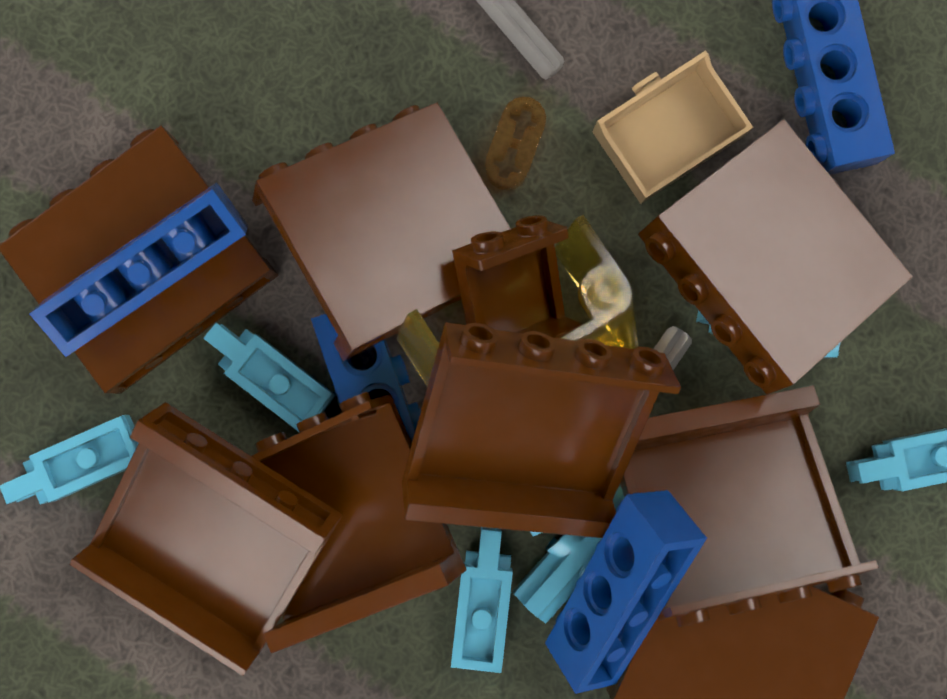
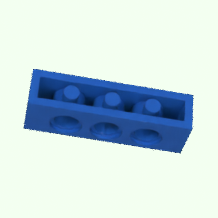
(853, 92)
(140, 270)
(386, 374)
(623, 589)

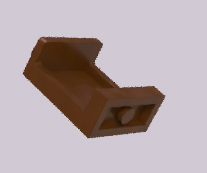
(514, 278)

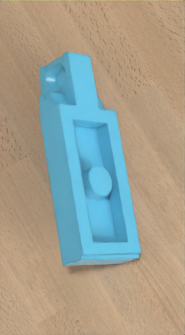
(269, 375)
(904, 462)
(75, 463)
(483, 606)

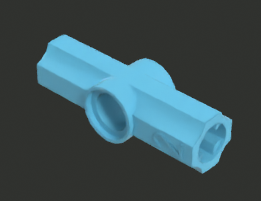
(556, 573)

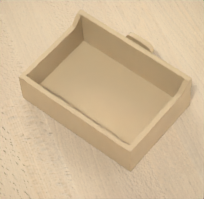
(671, 126)

